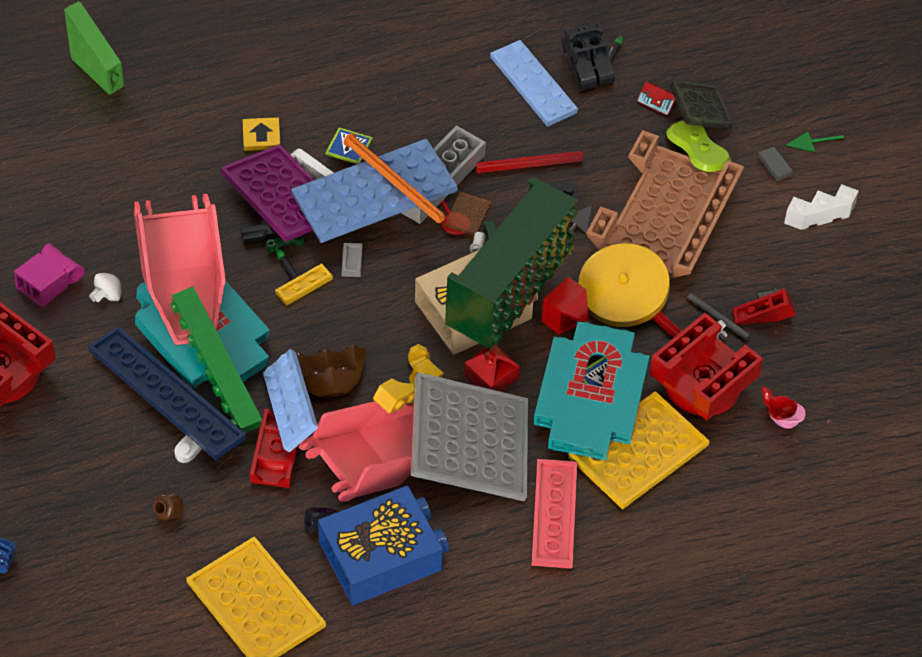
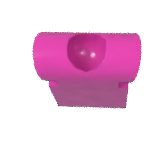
(47, 275)

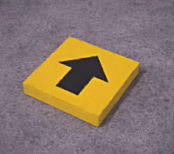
(260, 133)

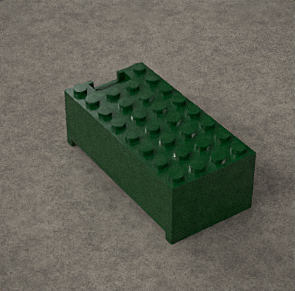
(512, 265)

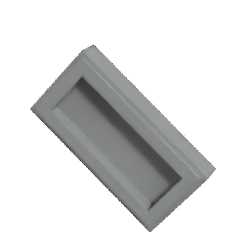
(352, 259)

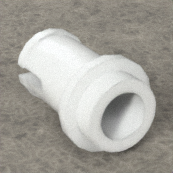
(478, 242)

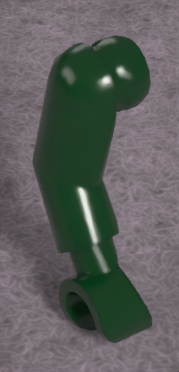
(274, 244)

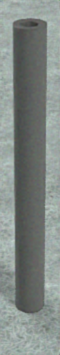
(718, 316)

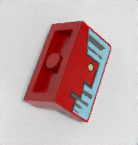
(656, 98)

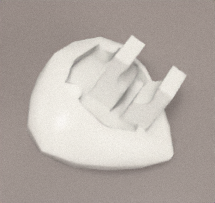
(106, 286)

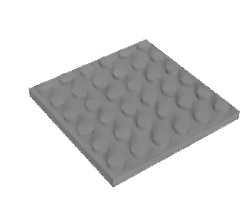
(470, 437)

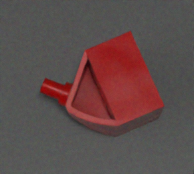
(565, 306)
(492, 369)

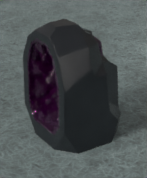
(314, 514)

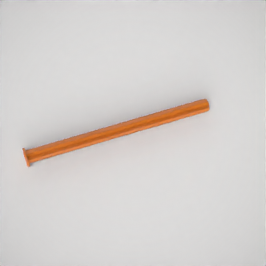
(352, 142)

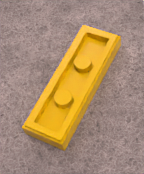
(303, 284)

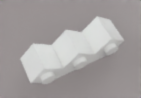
(822, 208)

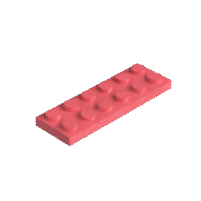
(554, 513)

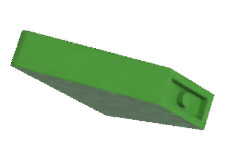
(92, 50)

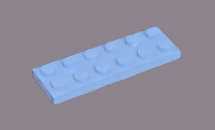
(534, 83)
(290, 400)

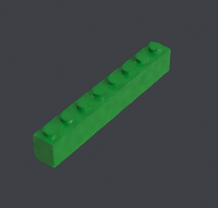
(215, 359)

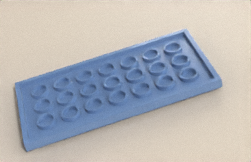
(365, 196)

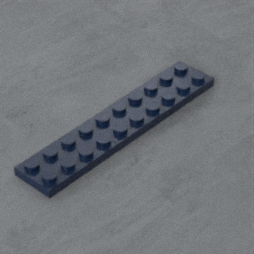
(167, 393)

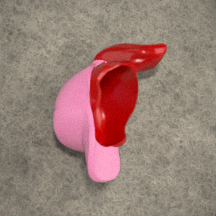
(783, 409)

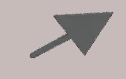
(582, 219)

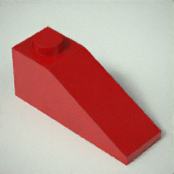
(766, 309)

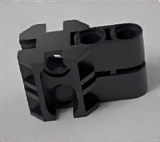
(589, 63)

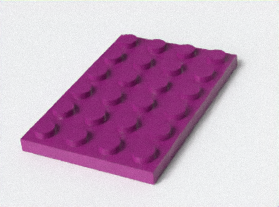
(266, 185)

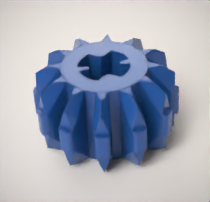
(7, 554)

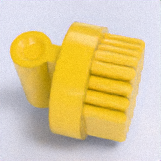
(417, 354)

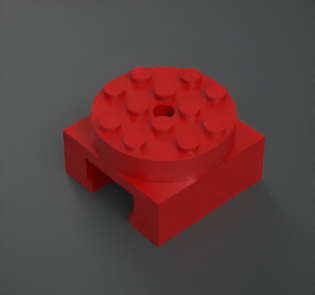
(22, 355)
(702, 371)

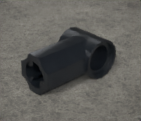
(258, 232)

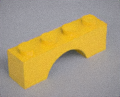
(395, 395)

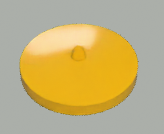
(625, 284)

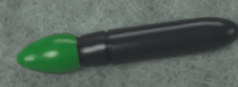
(617, 42)
(287, 265)

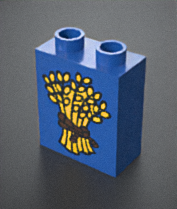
(382, 544)

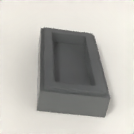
(775, 163)

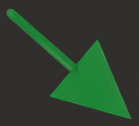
(804, 142)

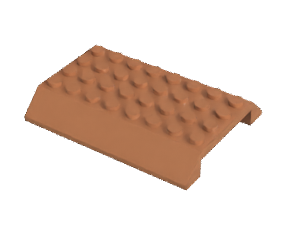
(669, 208)

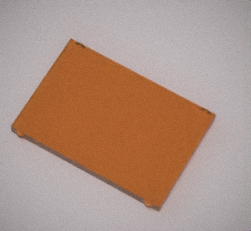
(467, 213)

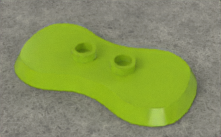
(700, 149)

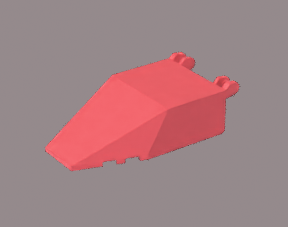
(181, 253)
(364, 447)

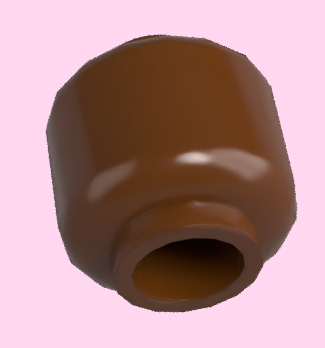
(168, 506)

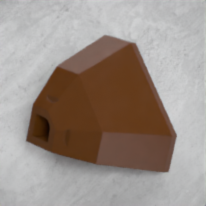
(332, 372)

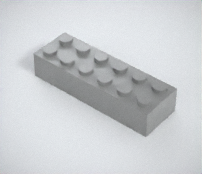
(459, 155)

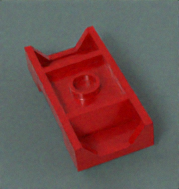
(271, 462)

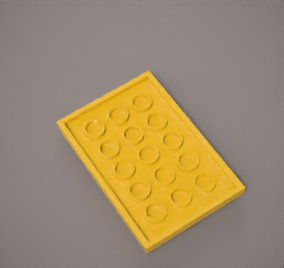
(658, 447)
(256, 601)

